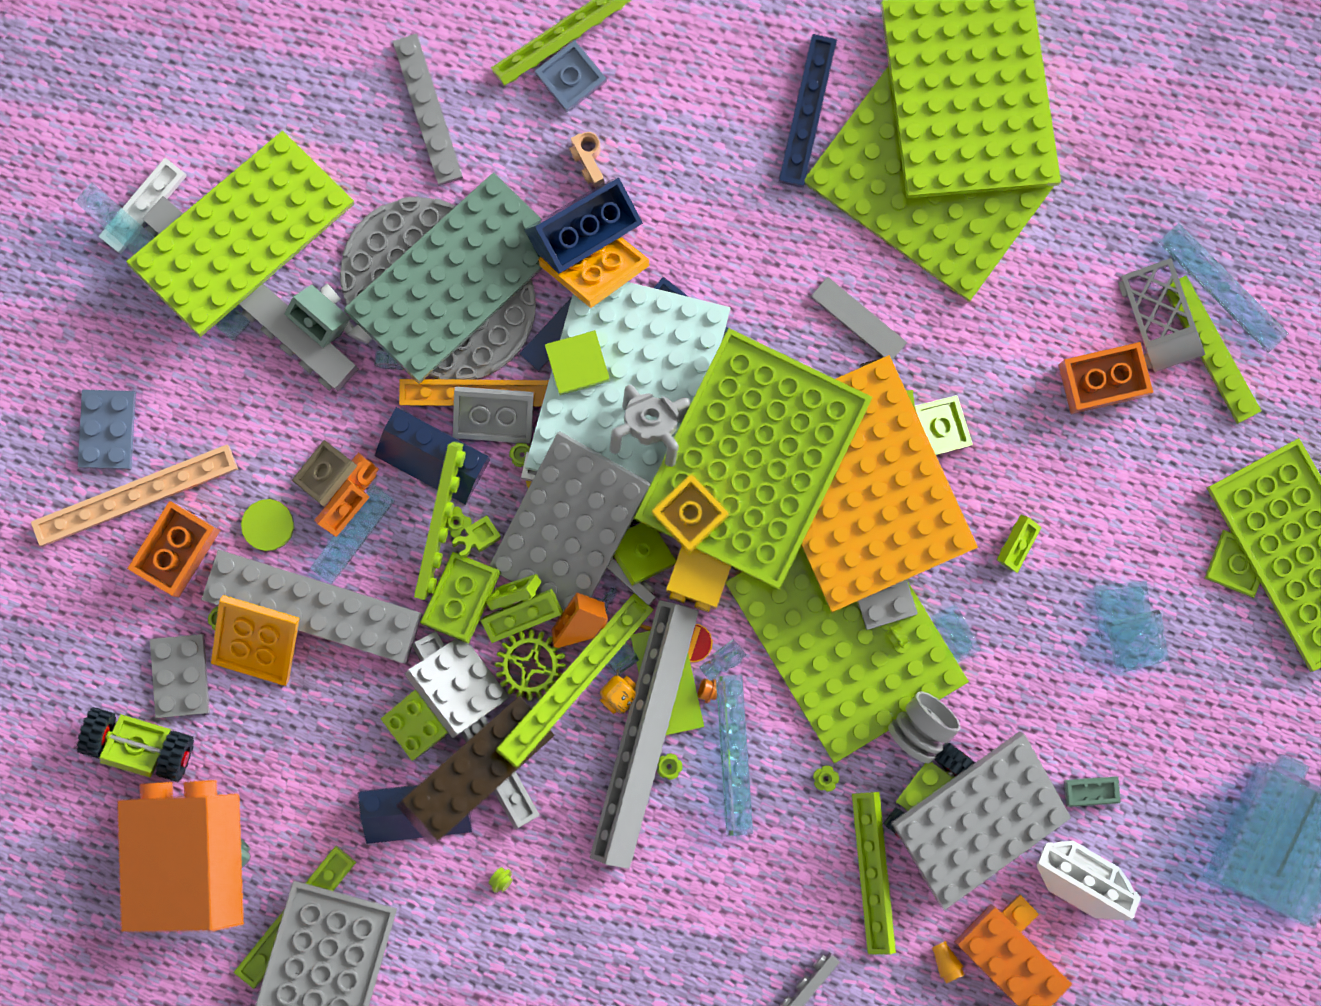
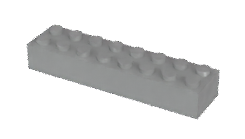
(321, 607)

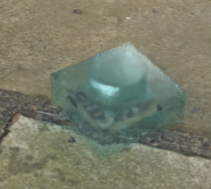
(623, 659)

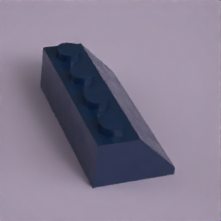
(584, 225)
(421, 453)
(386, 823)

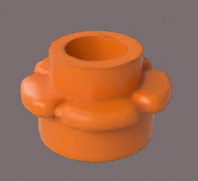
(707, 690)

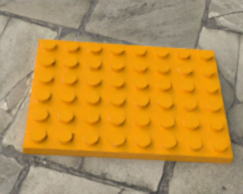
(888, 502)

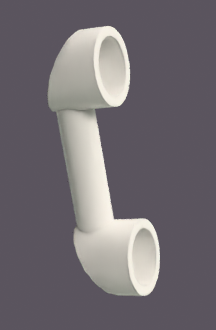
(354, 332)

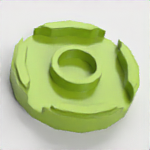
(267, 525)

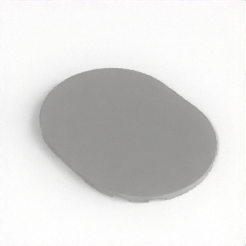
(391, 232)

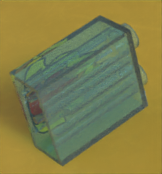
(1274, 842)

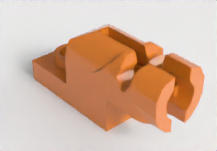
(349, 497)

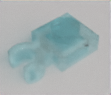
(724, 658)

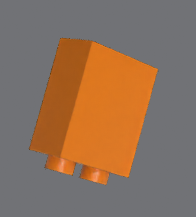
(180, 859)

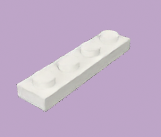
(160, 183)

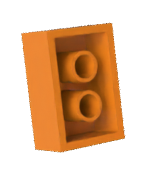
(1105, 378)
(173, 549)

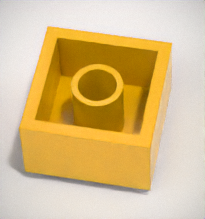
(690, 513)

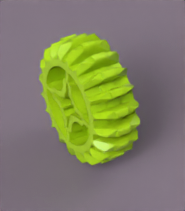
(508, 657)

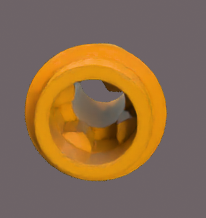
(947, 963)

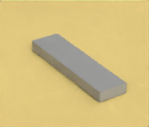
(858, 319)

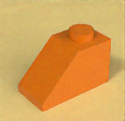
(579, 621)

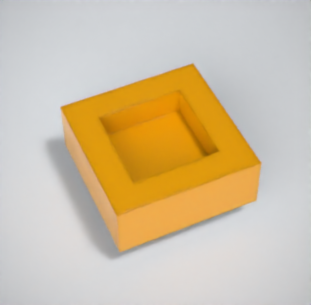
(1020, 913)

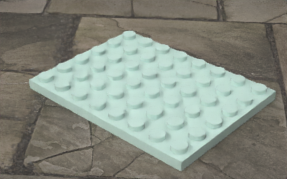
(647, 341)

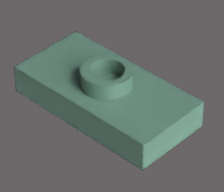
(1092, 791)

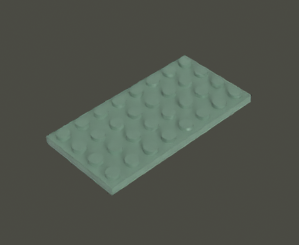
(450, 279)

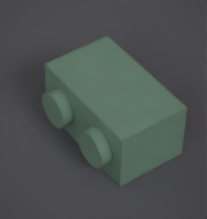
(317, 316)

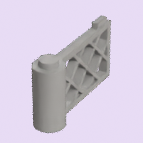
(1170, 348)

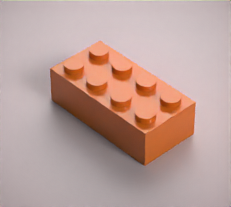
(1012, 960)

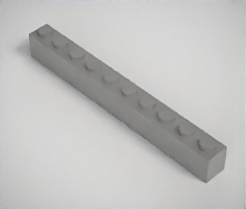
(269, 311)
(644, 735)

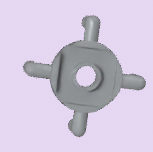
(646, 431)

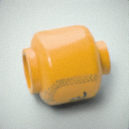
(618, 694)

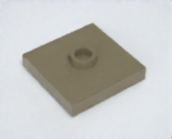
(324, 473)

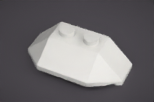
(1087, 881)

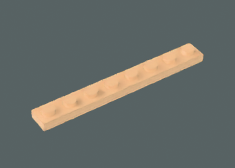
(134, 495)

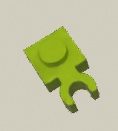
(479, 535)

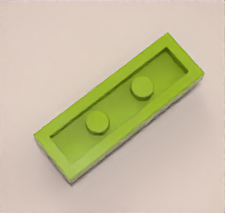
(521, 616)

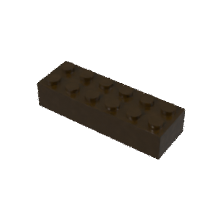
(466, 777)

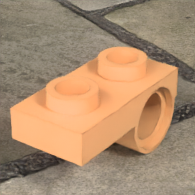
(591, 171)

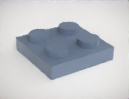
(570, 76)

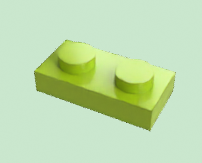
(1019, 543)
(512, 592)

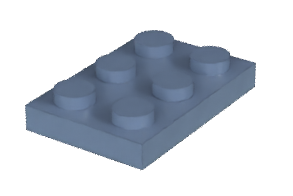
(106, 429)

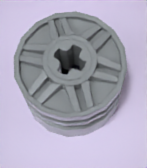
(924, 727)

